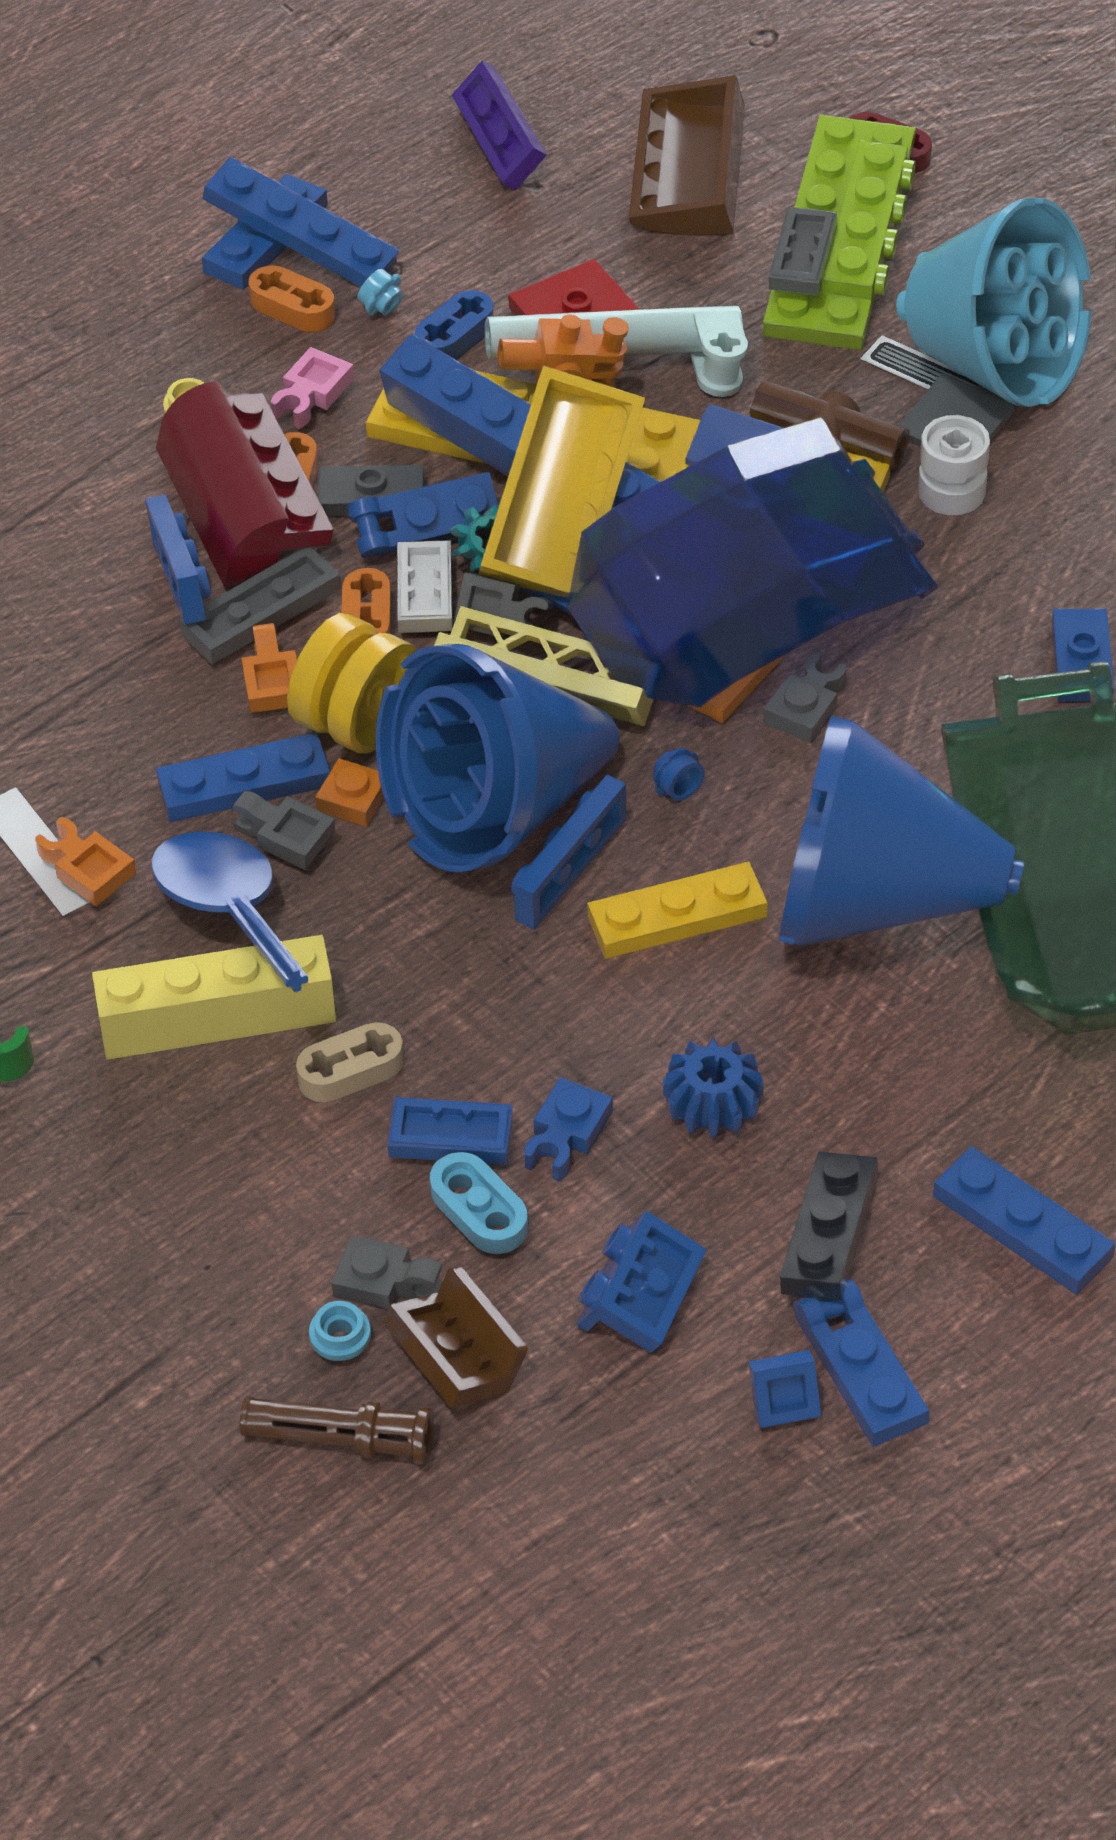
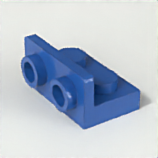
(641, 1281)

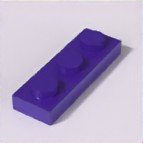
(499, 125)

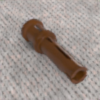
(366, 1429)

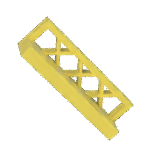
(614, 697)

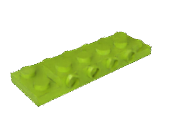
(861, 176)

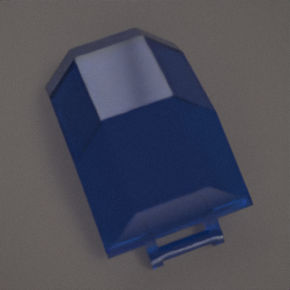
(740, 563)

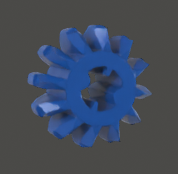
(713, 1087)

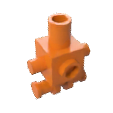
(570, 348)

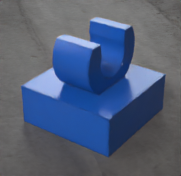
(784, 1388)

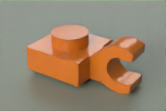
(268, 672)

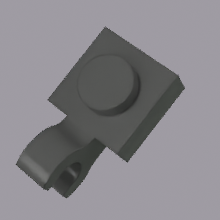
(287, 831)
(381, 1271)

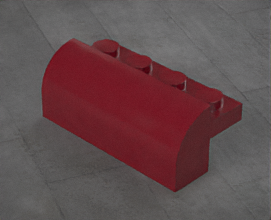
(239, 481)

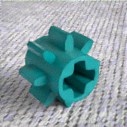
(469, 544)

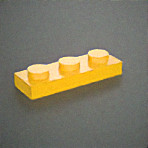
(677, 910)

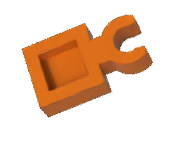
(87, 866)

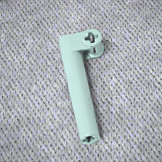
(709, 334)

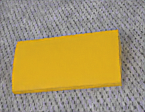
(560, 480)

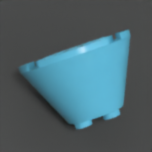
(1005, 302)

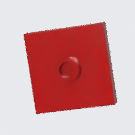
(572, 291)

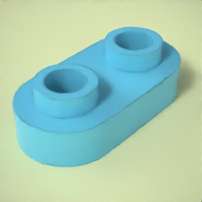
(483, 1206)

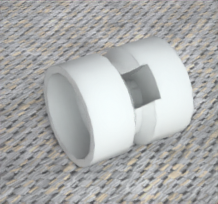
(953, 465)

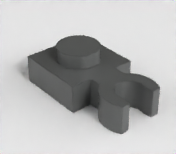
(498, 599)
(805, 704)

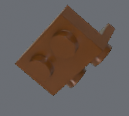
(458, 1340)

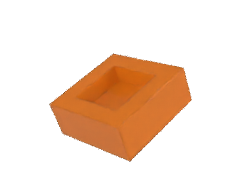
(350, 793)

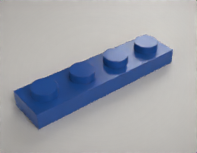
(298, 222)

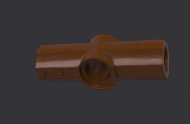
(854, 430)

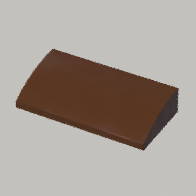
(688, 158)

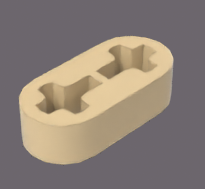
(350, 1062)

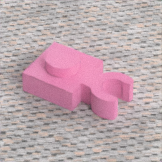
(312, 381)

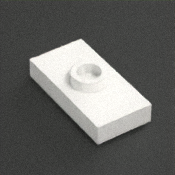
(424, 586)

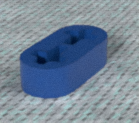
(449, 324)

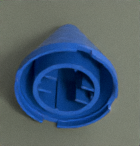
(482, 753)
(886, 847)

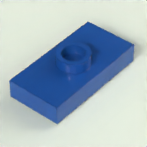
(1080, 639)
(442, 1127)

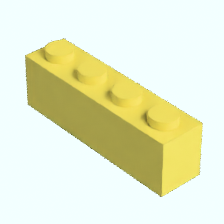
(210, 999)

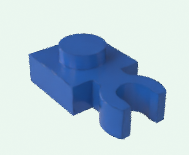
(567, 1121)

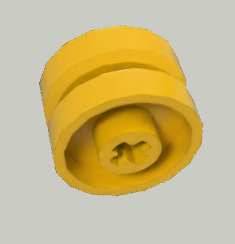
(343, 680)

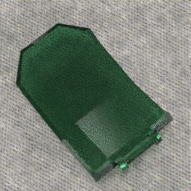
(1053, 796)

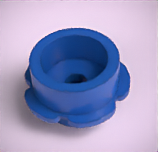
(678, 774)

